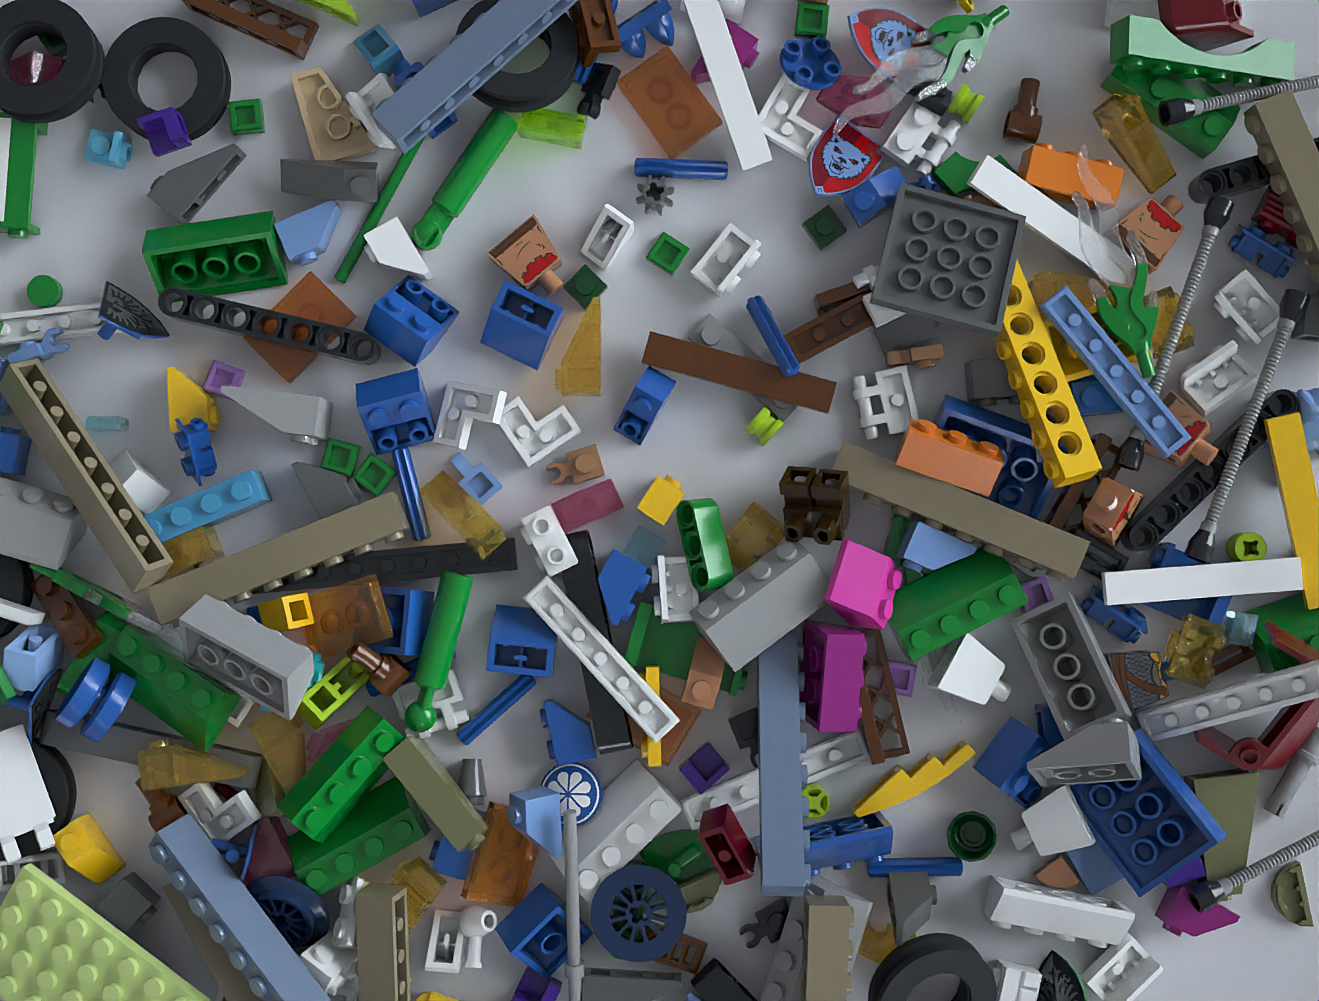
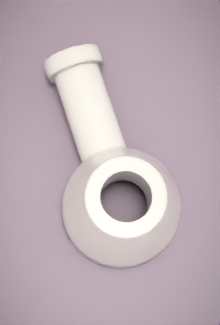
(475, 923)

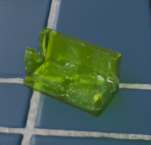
(553, 127)

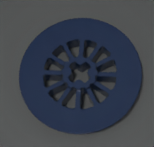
(292, 909)
(648, 947)

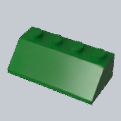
(1200, 132)
(217, 255)
(953, 602)
(1292, 617)
(171, 688)
(341, 776)
(373, 831)

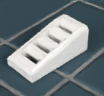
(59, 877)

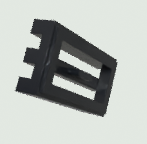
(1093, 557)

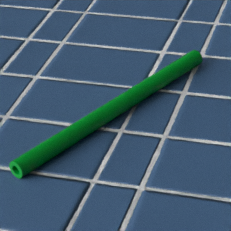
(376, 212)

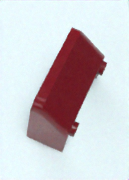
(1204, 22)
(1286, 729)

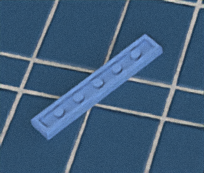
(1115, 372)

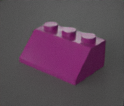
(832, 676)

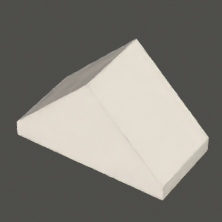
(607, 236)
(140, 483)
(446, 943)

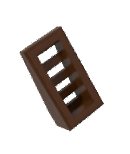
(680, 963)

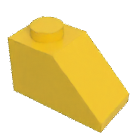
(189, 401)
(88, 849)

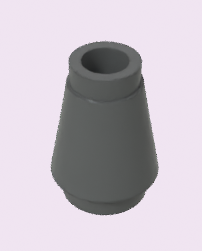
(472, 781)

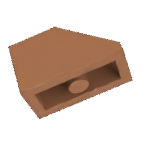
(703, 676)

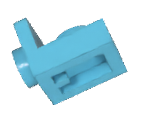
(108, 148)

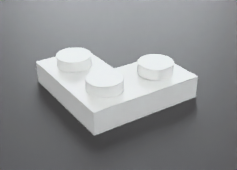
(781, 123)
(463, 404)
(533, 438)
(214, 817)

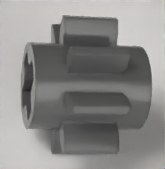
(659, 186)

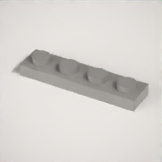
(716, 336)

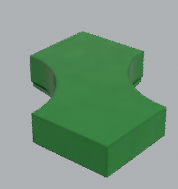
(956, 172)

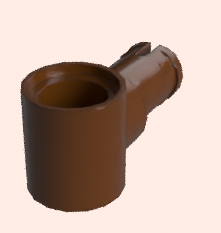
(1023, 121)
(384, 672)
(163, 807)

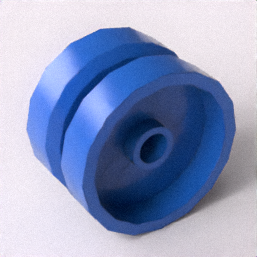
(100, 702)

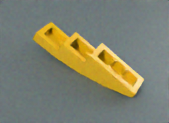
(900, 786)

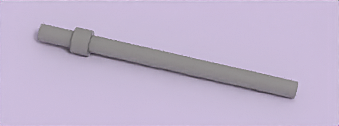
(574, 965)

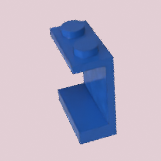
(1208, 608)

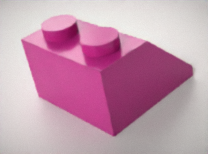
(863, 586)

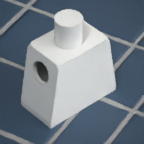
(970, 672)
(1054, 825)

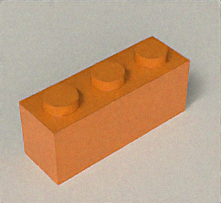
(1057, 173)
(949, 457)

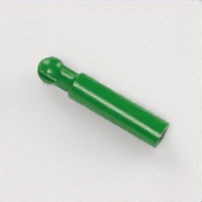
(464, 179)
(438, 647)

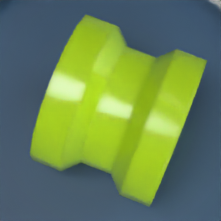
(965, 103)
(764, 426)
(1238, 547)
(817, 804)

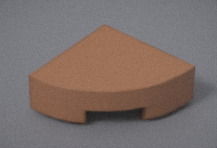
(1056, 874)

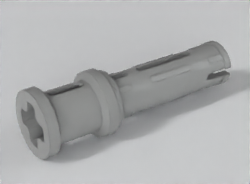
(1294, 774)

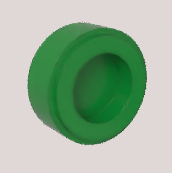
(44, 291)

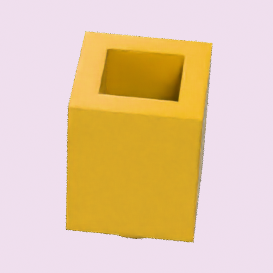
(661, 499)
(286, 612)

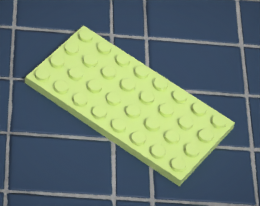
(68, 952)

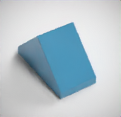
(379, 50)

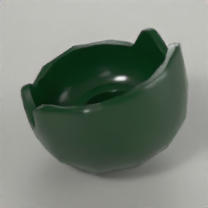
(971, 836)

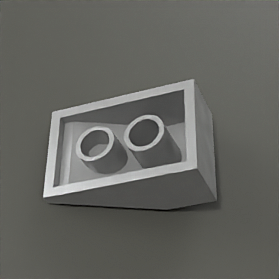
(295, 414)
(1091, 756)

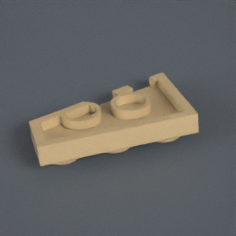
(327, 119)

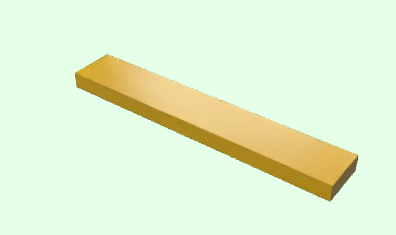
(1297, 496)

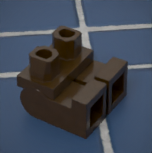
(813, 506)

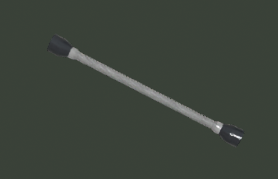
(1179, 109)
(1215, 216)
(1291, 309)
(1210, 893)

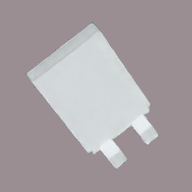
(22, 795)

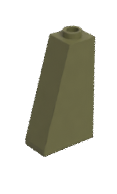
(437, 793)
(1231, 802)

